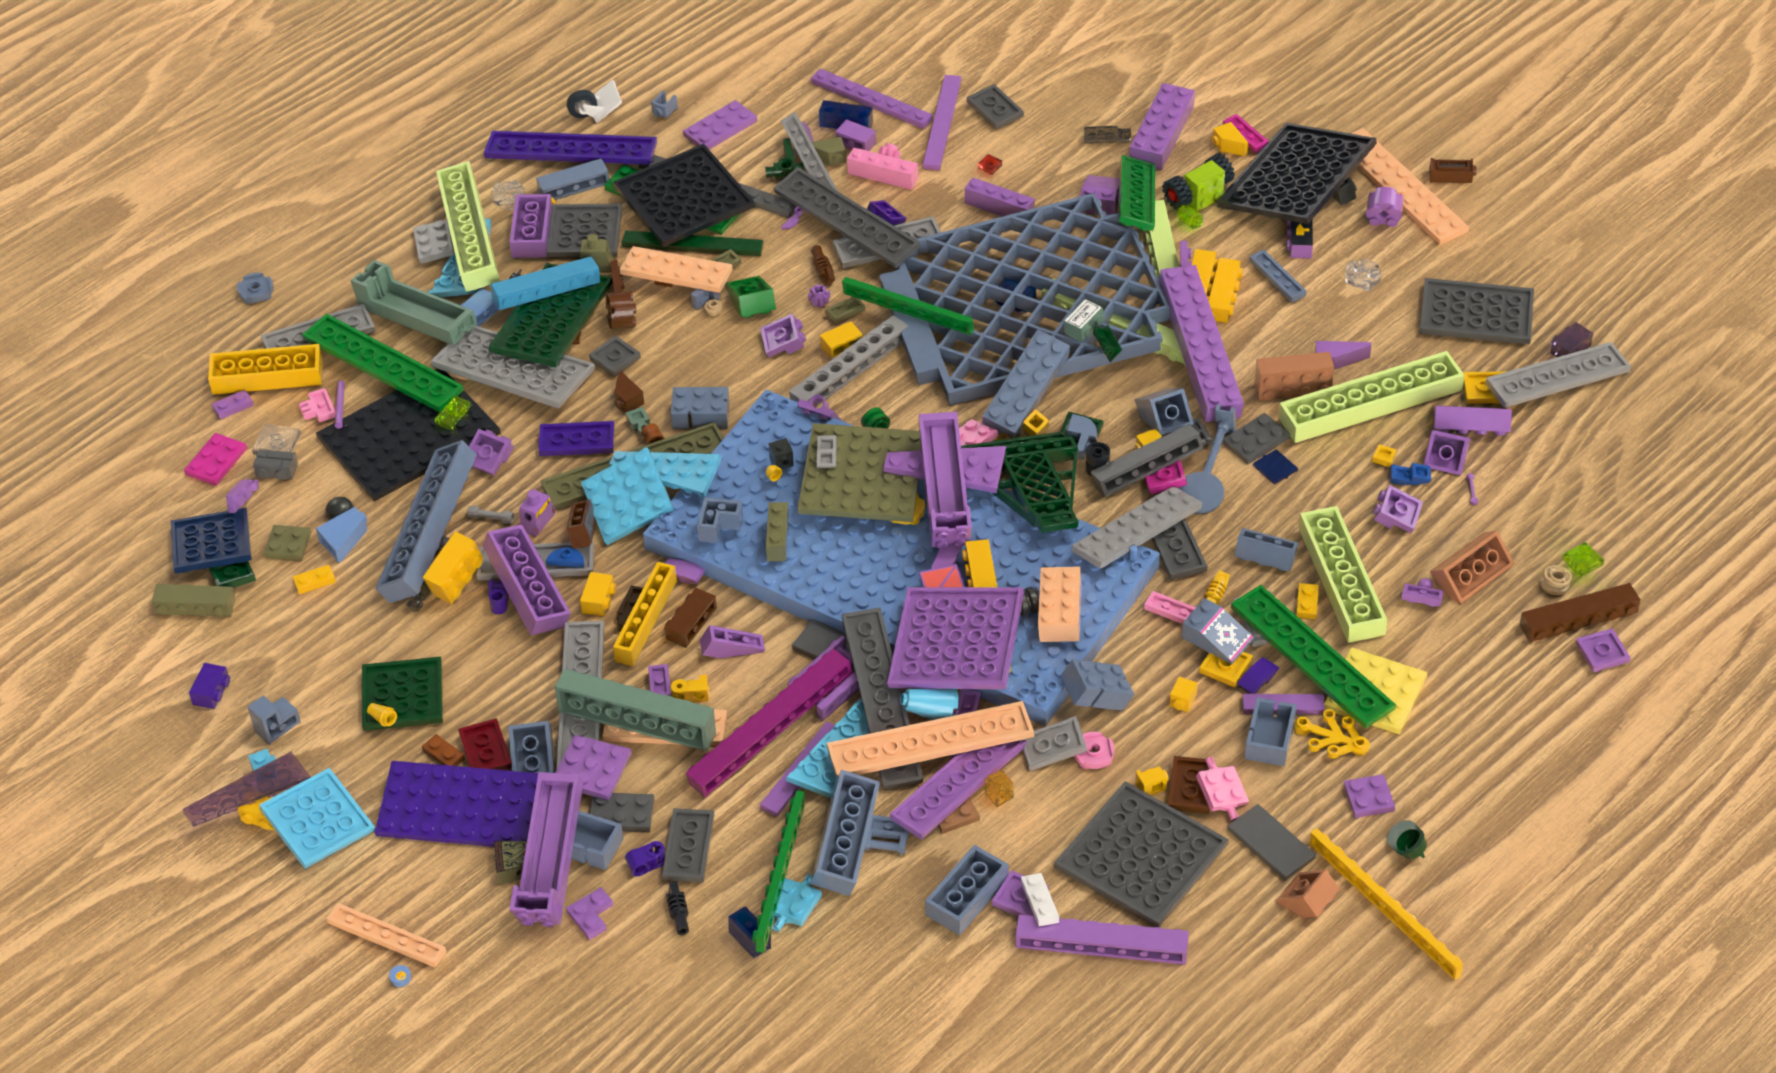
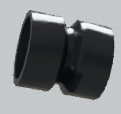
(1096, 456)

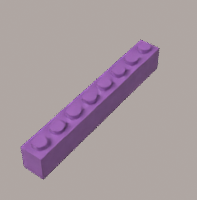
(1104, 939)

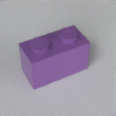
(856, 136)

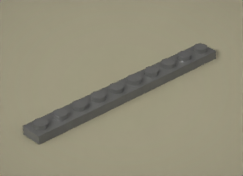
(761, 198)

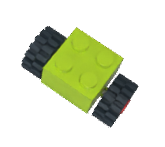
(1200, 185)

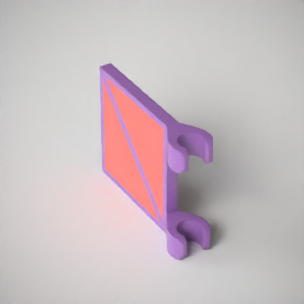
(942, 577)

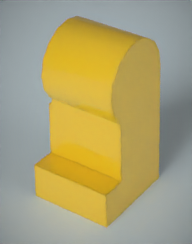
(691, 690)

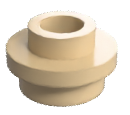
(713, 307)

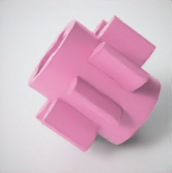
(890, 150)

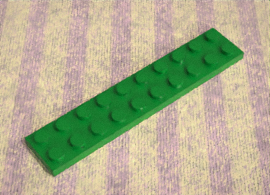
(383, 362)
(1313, 656)

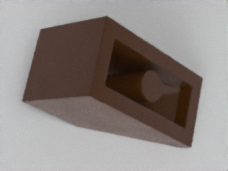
(627, 394)

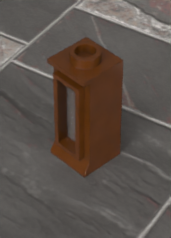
(1452, 171)

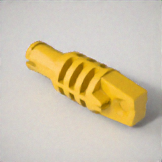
(1217, 587)

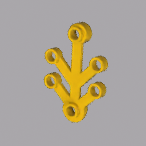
(1333, 736)

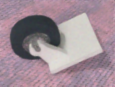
(598, 105)

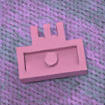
(318, 406)

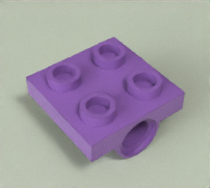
(824, 411)

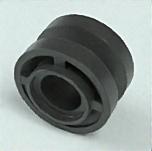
(1030, 602)

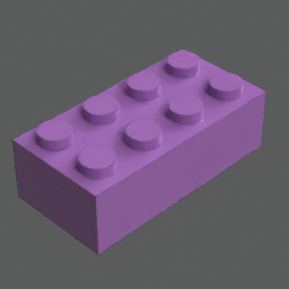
(530, 225)

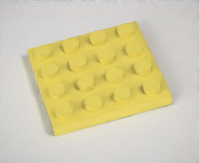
(1394, 679)

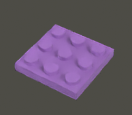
(596, 763)

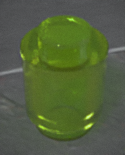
(1190, 217)

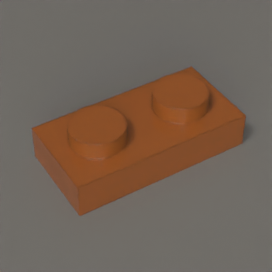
(443, 751)

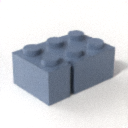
(703, 404)
(1097, 685)
(1270, 735)
(596, 840)

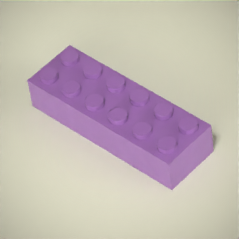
(1163, 124)
(526, 579)

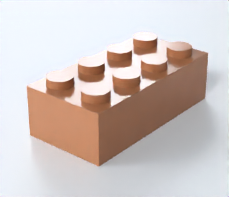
(1293, 375)

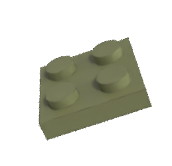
(287, 542)

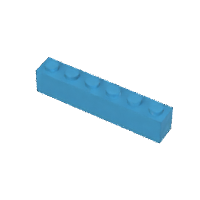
(545, 283)

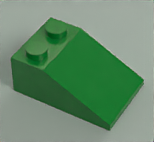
(751, 296)

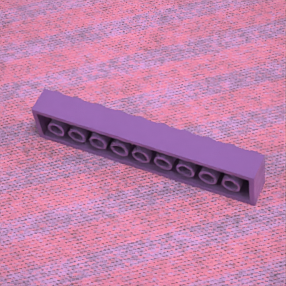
(1200, 341)

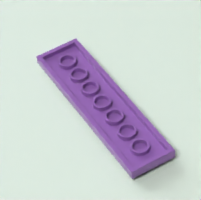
(952, 787)

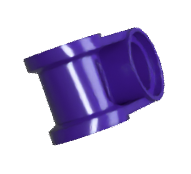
(498, 597)
(644, 859)

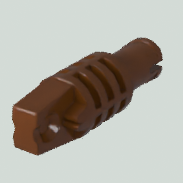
(822, 266)

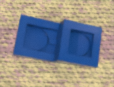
(1414, 475)

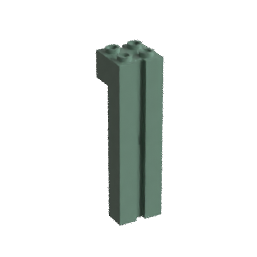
(410, 305)

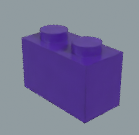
(209, 685)

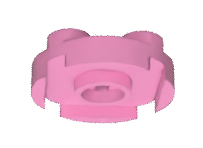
(1099, 759)

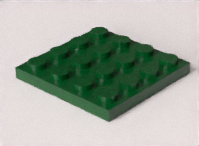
(408, 687)

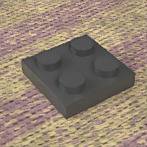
(614, 356)

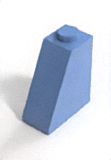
(342, 533)

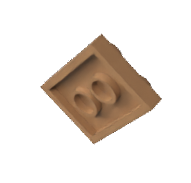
(960, 817)

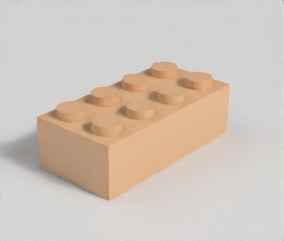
(1059, 604)

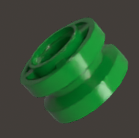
(875, 418)

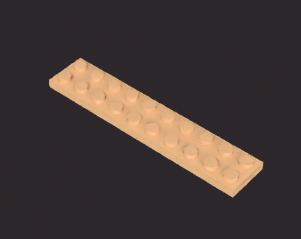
(1418, 200)
(931, 739)

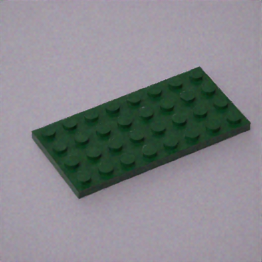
(548, 326)

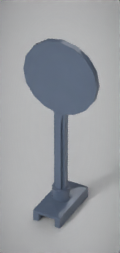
(1203, 484)

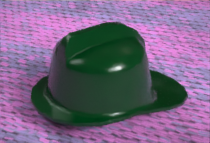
(1407, 839)

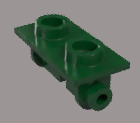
(1107, 341)

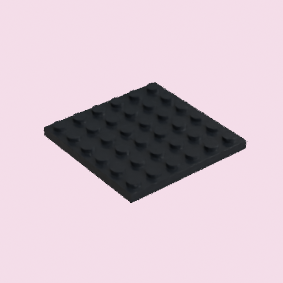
(683, 195)

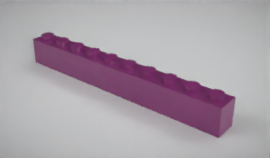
(768, 723)

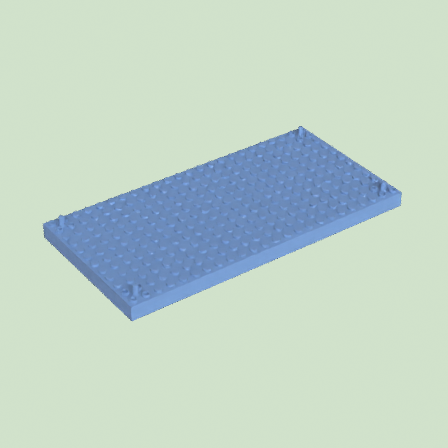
(870, 563)

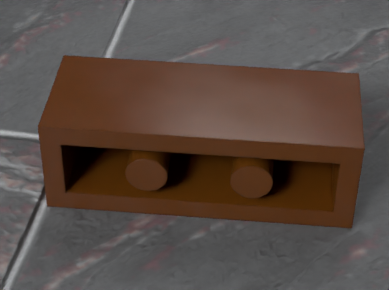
(581, 524)
(690, 617)

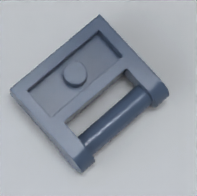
(886, 828)

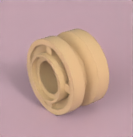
(1556, 580)

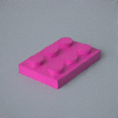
(215, 459)

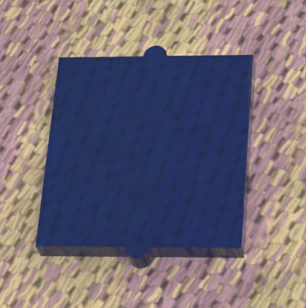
(1275, 466)

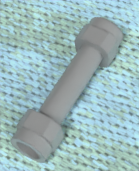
(474, 513)

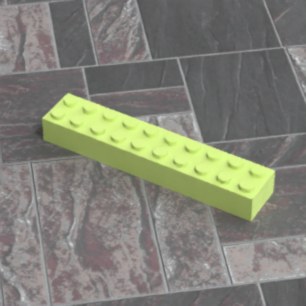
(467, 226)
(1371, 396)

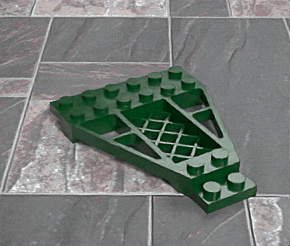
(1038, 454)

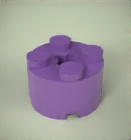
(1384, 206)

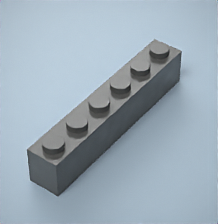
(1146, 460)

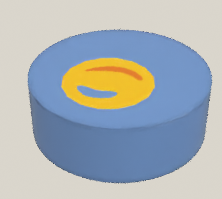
(400, 976)

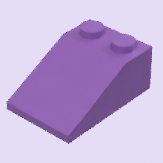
(1105, 189)

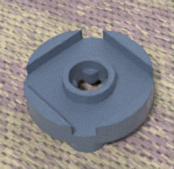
(262, 292)

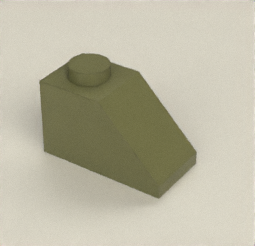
(831, 151)

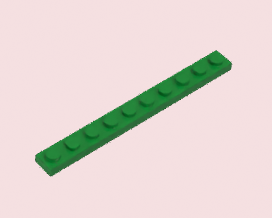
(778, 875)

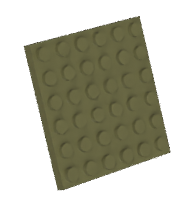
(858, 482)

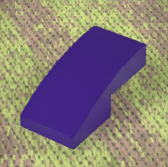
(1257, 675)

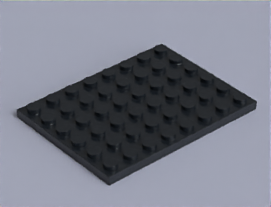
(1296, 173)
(395, 440)

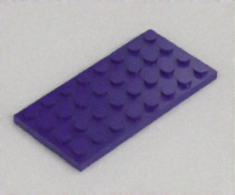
(456, 804)

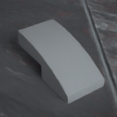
(826, 451)

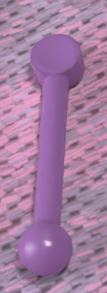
(1474, 501)

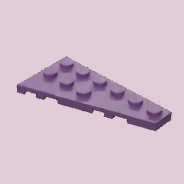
(980, 465)

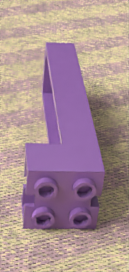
(944, 479)
(548, 850)

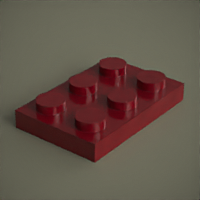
(485, 746)

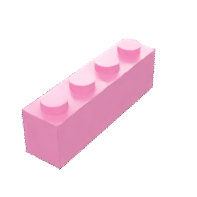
(882, 168)

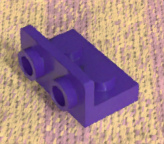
(886, 212)

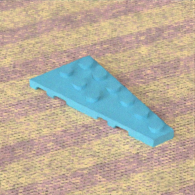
(450, 281)
(816, 769)

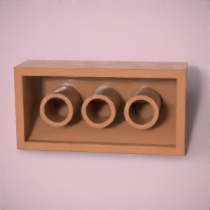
(1472, 566)

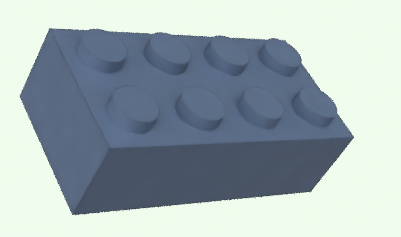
(966, 890)

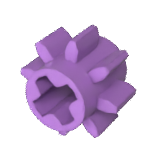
(819, 295)

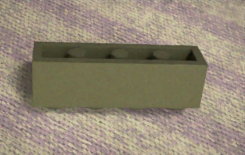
(193, 600)

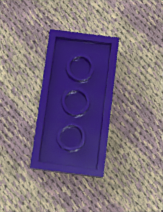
(576, 438)

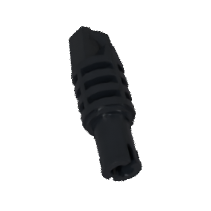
(678, 908)

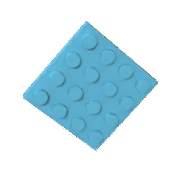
(627, 496)
(316, 818)

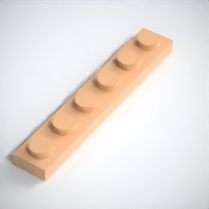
(386, 935)

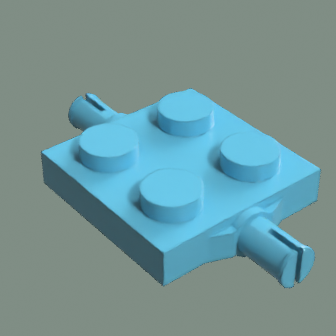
(796, 902)

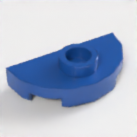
(565, 557)

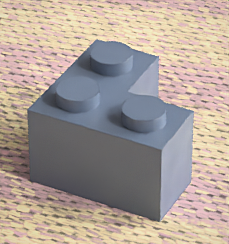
(718, 515)
(272, 719)

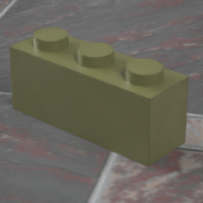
(777, 531)

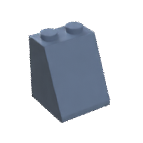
(1165, 410)

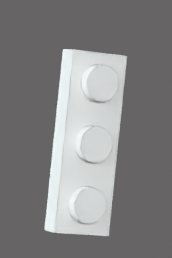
(1040, 899)

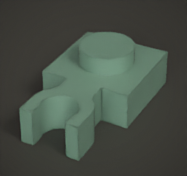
(638, 419)

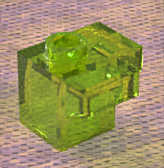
(1583, 559)

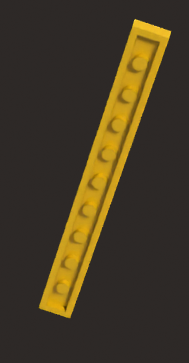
(1386, 904)

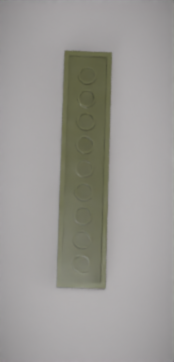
(567, 486)

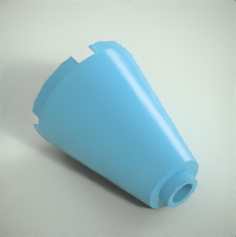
(930, 702)

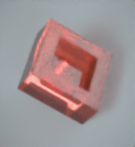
(990, 164)

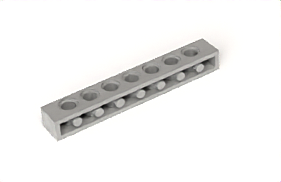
(851, 361)

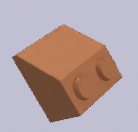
(1309, 893)

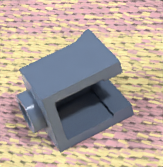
(661, 107)

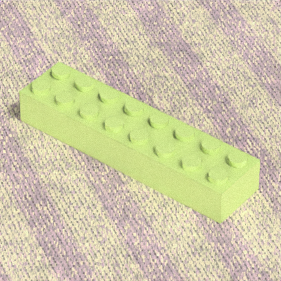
(1342, 574)

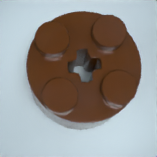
(620, 310)

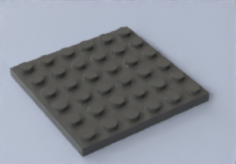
(1141, 854)

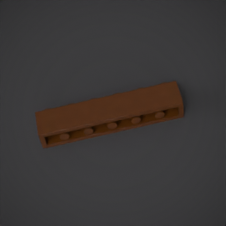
(1579, 612)

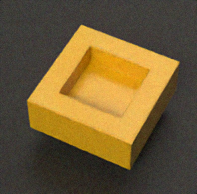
(1384, 455)

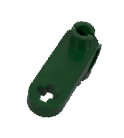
(785, 165)

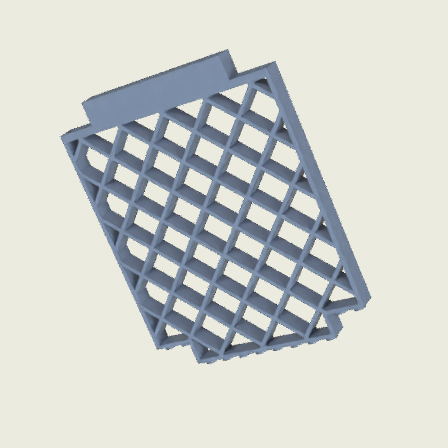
(928, 357)

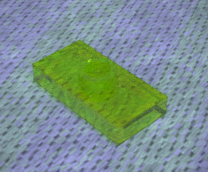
(452, 412)

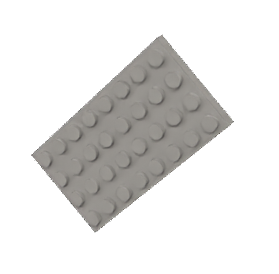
(531, 380)

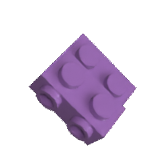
(783, 335)
(490, 451)
(1397, 509)

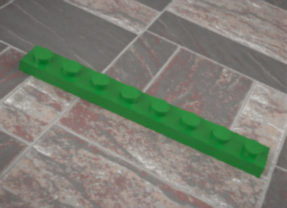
(908, 306)

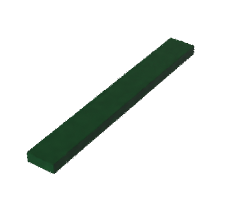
(695, 243)

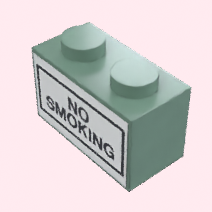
(1083, 320)

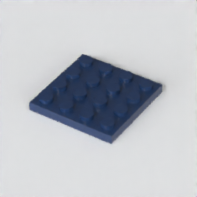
(210, 540)

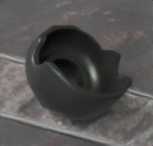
(337, 506)

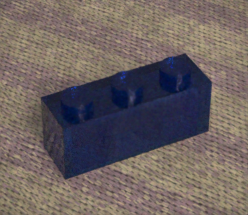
(835, 113)

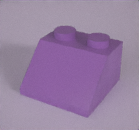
(1447, 452)

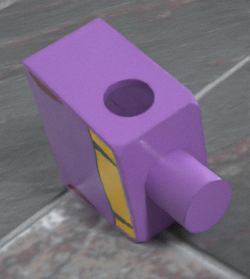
(536, 512)

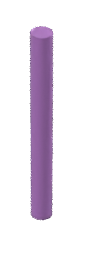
(339, 404)

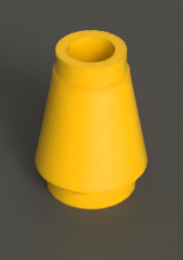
(384, 715)

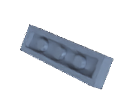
(1277, 276)

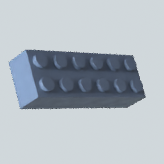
(1026, 384)
(845, 833)

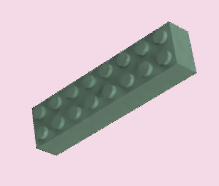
(636, 709)

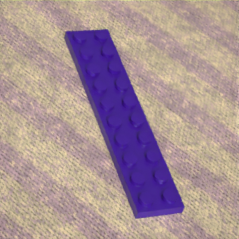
(570, 147)

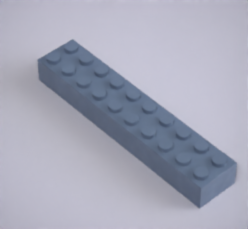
(426, 522)

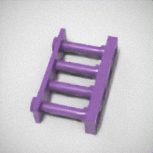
(840, 693)

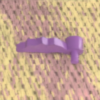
(792, 221)

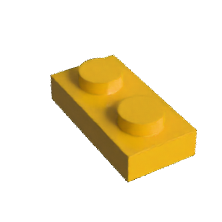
(314, 579)
(1307, 601)

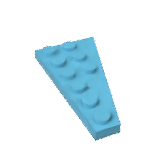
(682, 470)

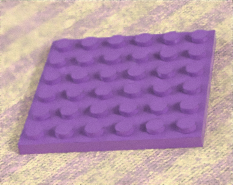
(956, 638)

